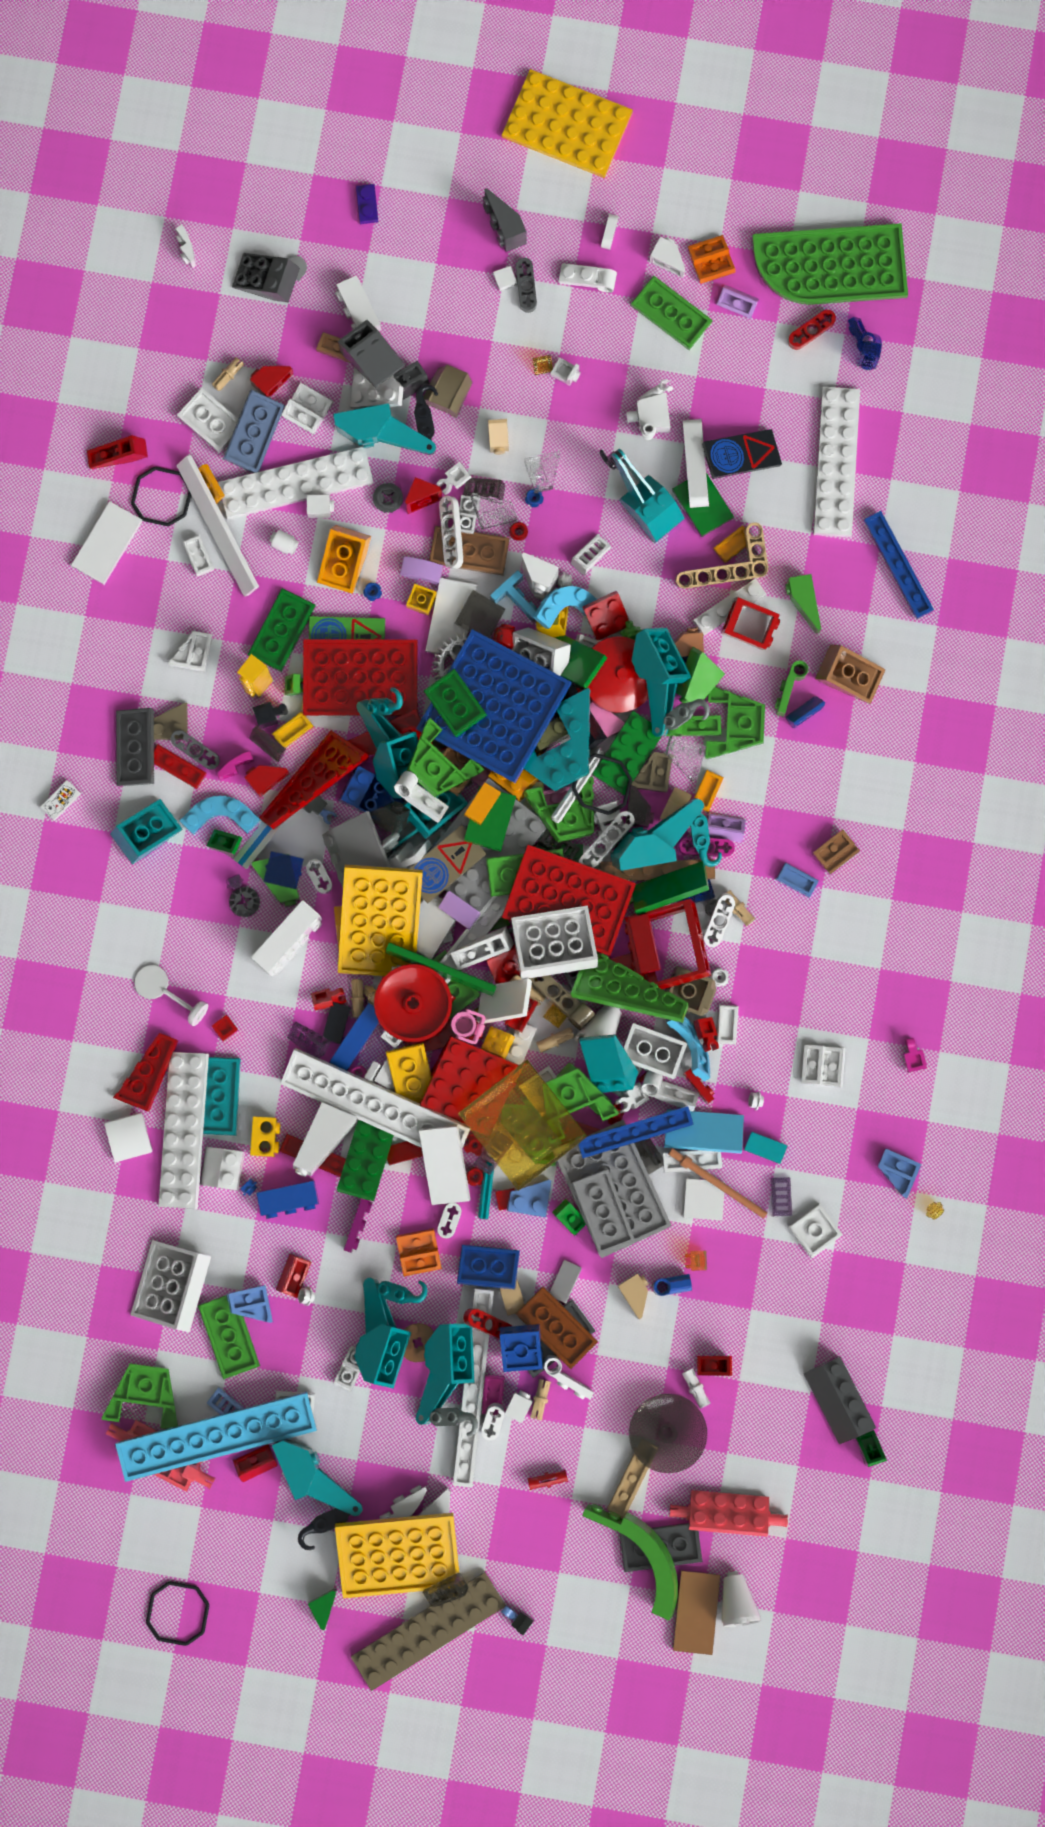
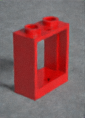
(732, 618)

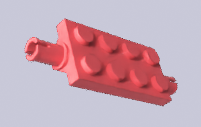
(179, 1477)
(728, 1513)

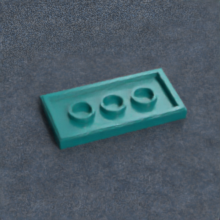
(222, 1096)

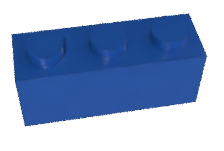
(288, 1199)

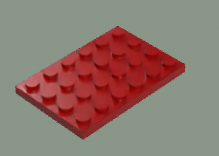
(353, 670)
(557, 883)

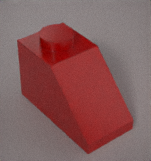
(270, 378)
(265, 778)

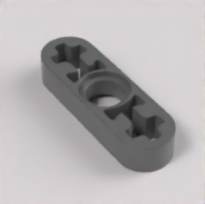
(522, 298)
(204, 761)

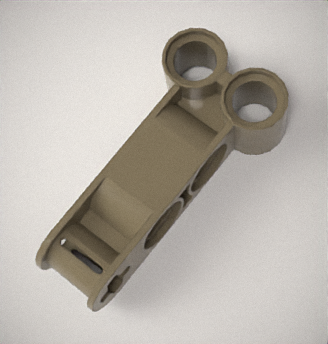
(578, 1014)

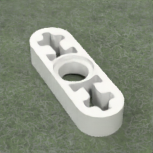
(709, 931)

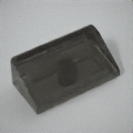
(649, 1155)

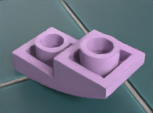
(421, 569)

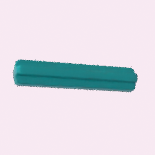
(485, 1196)

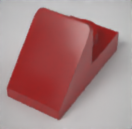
(714, 1365)

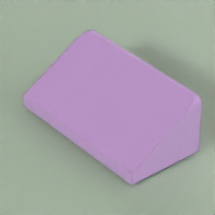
(737, 301)
(726, 827)
(459, 910)

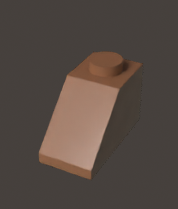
(688, 639)

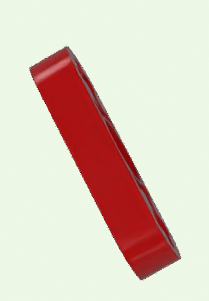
(825, 326)
(480, 1325)

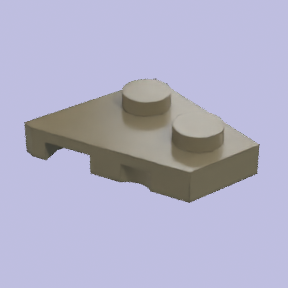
(171, 721)
(654, 774)

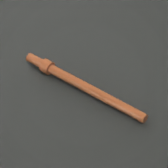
(687, 1162)

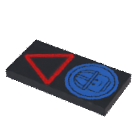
(742, 454)

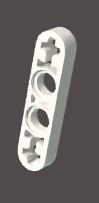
(448, 532)
(603, 839)

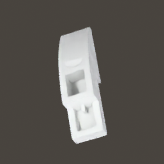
(406, 1506)

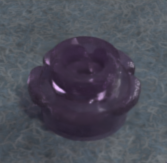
(234, 882)

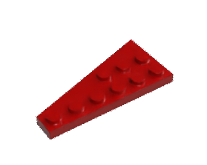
(322, 769)

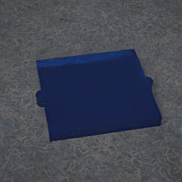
(283, 870)

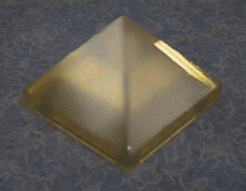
(542, 364)
(554, 1016)

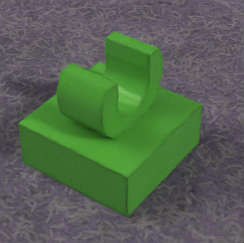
(292, 684)

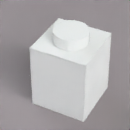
(319, 506)

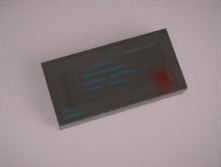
(267, 743)

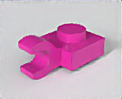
(914, 1059)

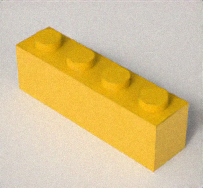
(254, 677)

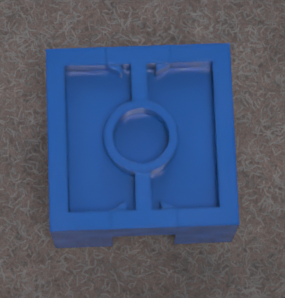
(521, 1348)

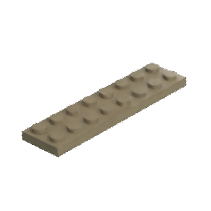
(427, 1632)

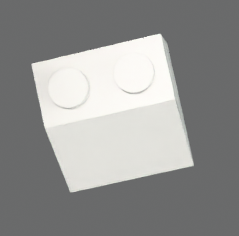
(222, 1168)

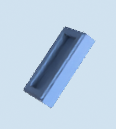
(797, 880)

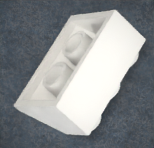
(539, 575)
(542, 649)
(654, 1051)

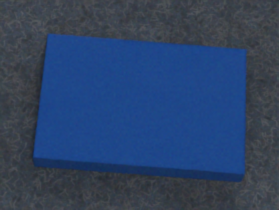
(488, 1267)

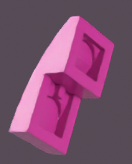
(230, 768)

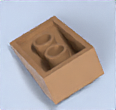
(850, 673)

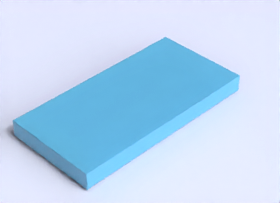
(709, 1133)

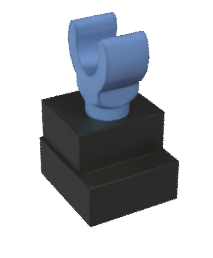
(318, 806)
(521, 1621)

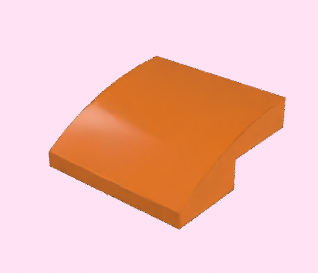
(711, 259)
(418, 1252)

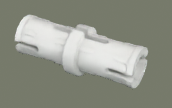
(696, 1388)

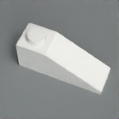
(483, 948)

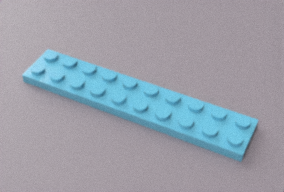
(215, 1436)

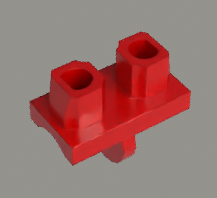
(520, 1023)

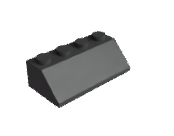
(839, 1400)

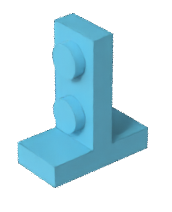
(515, 595)

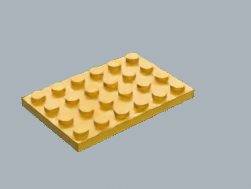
(567, 123)
(377, 910)
(396, 1554)

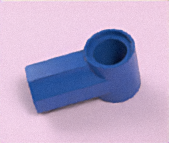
(674, 1285)

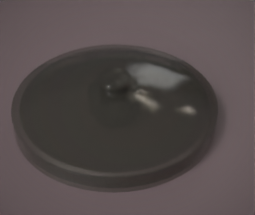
(667, 1433)

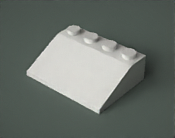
(554, 942)
(170, 1286)

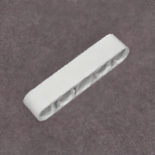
(695, 463)

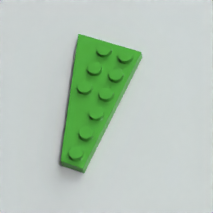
(625, 989)

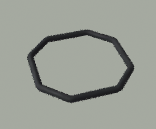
(136, 490)
(626, 793)
(204, 1618)

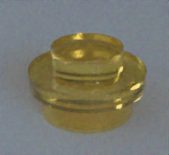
(935, 1210)

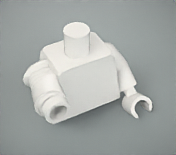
(652, 411)

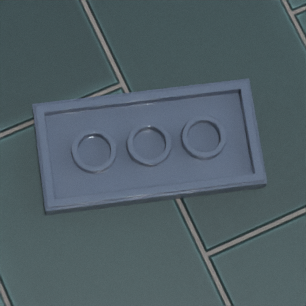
(253, 432)

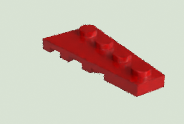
(403, 724)
(148, 1074)

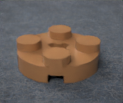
(417, 1330)

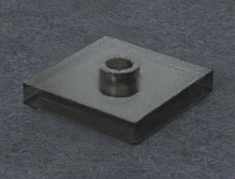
(479, 614)

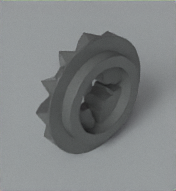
(388, 489)
(239, 909)

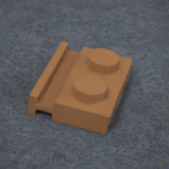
(836, 852)

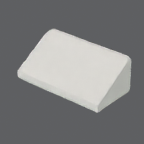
(565, 1281)

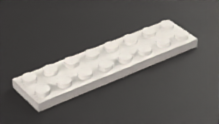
(836, 462)
(296, 481)
(183, 1130)

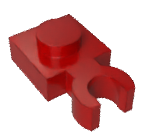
(706, 1030)

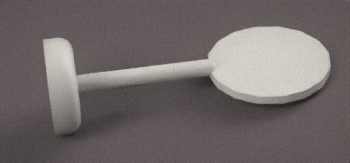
(153, 983)

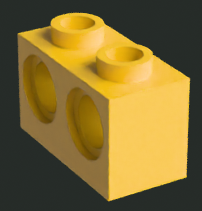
(259, 1136)

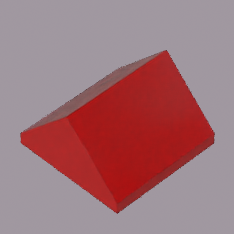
(422, 495)

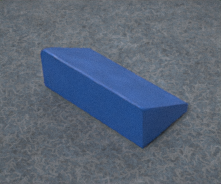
(805, 711)

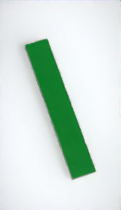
(441, 969)

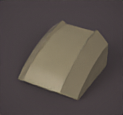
(451, 388)
(697, 993)

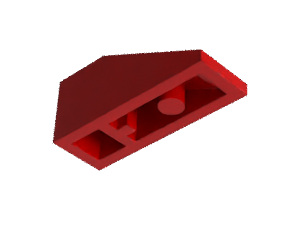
(117, 452)

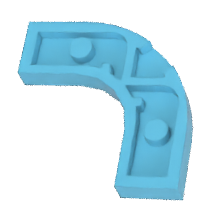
(559, 599)
(220, 806)
(700, 1059)

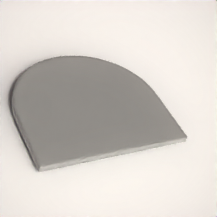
(300, 262)

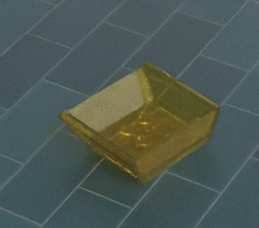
(522, 1125)

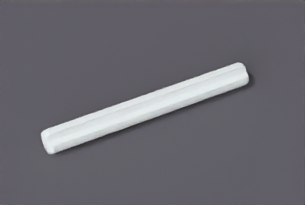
(569, 797)

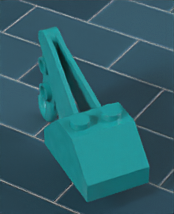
(393, 748)
(656, 845)
(383, 1345)

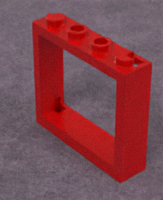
(690, 910)

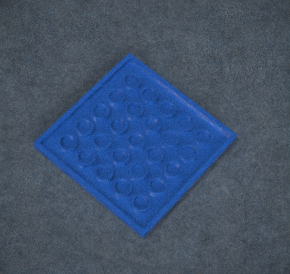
(517, 700)

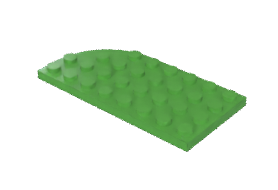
(833, 264)

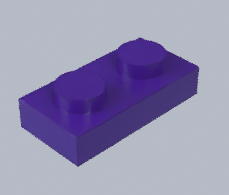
(367, 204)

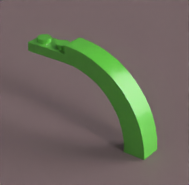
(653, 1548)

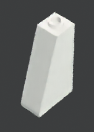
(324, 1135)

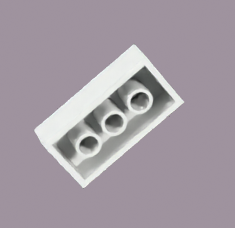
(287, 938)

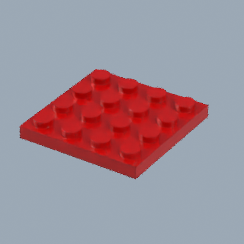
(462, 1077)

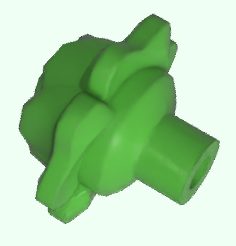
(630, 631)

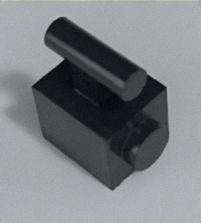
(267, 715)

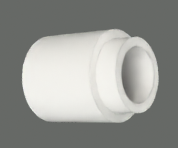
(284, 542)

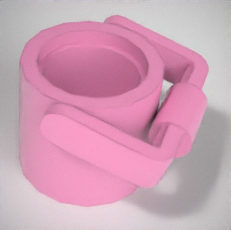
(465, 1025)

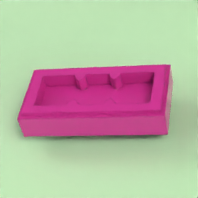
(493, 1391)

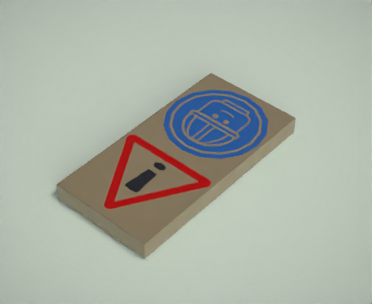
(447, 863)

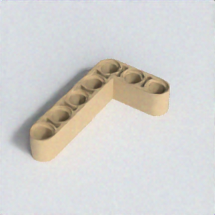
(730, 569)

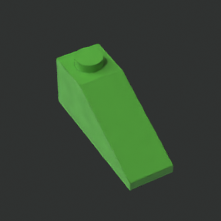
(803, 597)

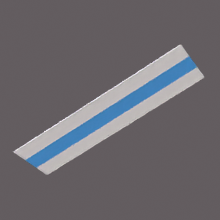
(255, 845)

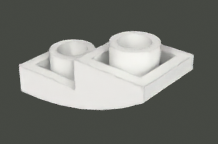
(186, 247)
(467, 515)
(348, 1372)

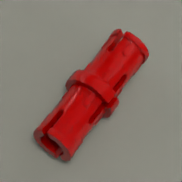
(534, 1481)

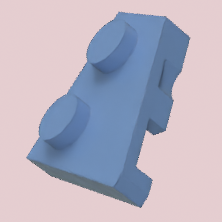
(899, 1171)
(530, 1199)
(251, 1303)

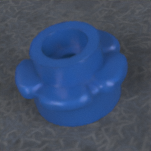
(534, 503)
(372, 596)
(249, 1187)

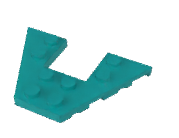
(570, 759)

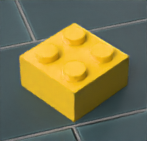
(421, 599)
(498, 1042)

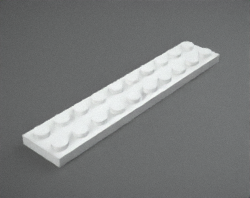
(363, 1098)

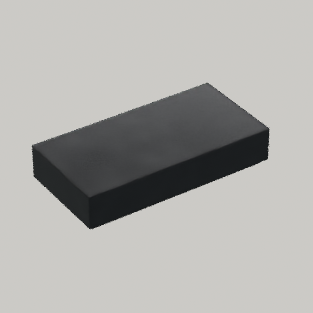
(336, 1022)

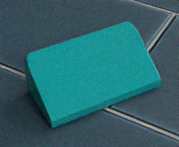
(765, 1147)

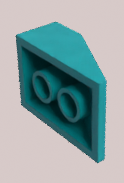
(145, 831)
(608, 1063)

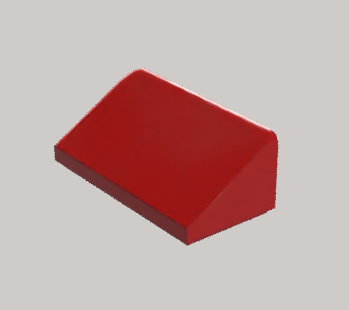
(403, 1152)
(293, 1275)
(255, 1463)

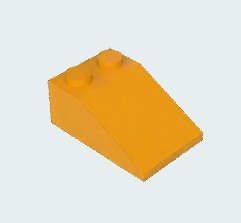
(343, 558)
(524, 782)

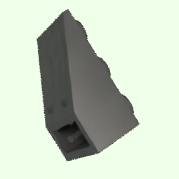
(506, 221)
(266, 276)
(370, 353)

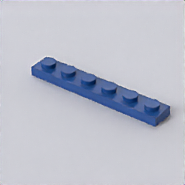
(898, 565)
(635, 1132)

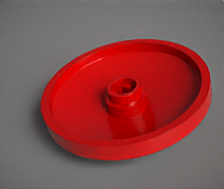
(617, 684)
(413, 1003)

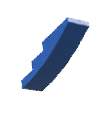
(356, 1039)

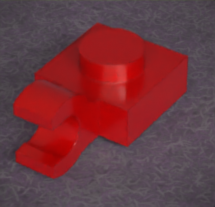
(325, 998)

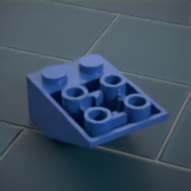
(365, 792)

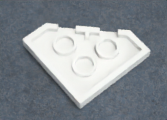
(366, 395)

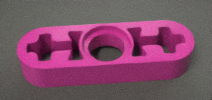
(691, 852)

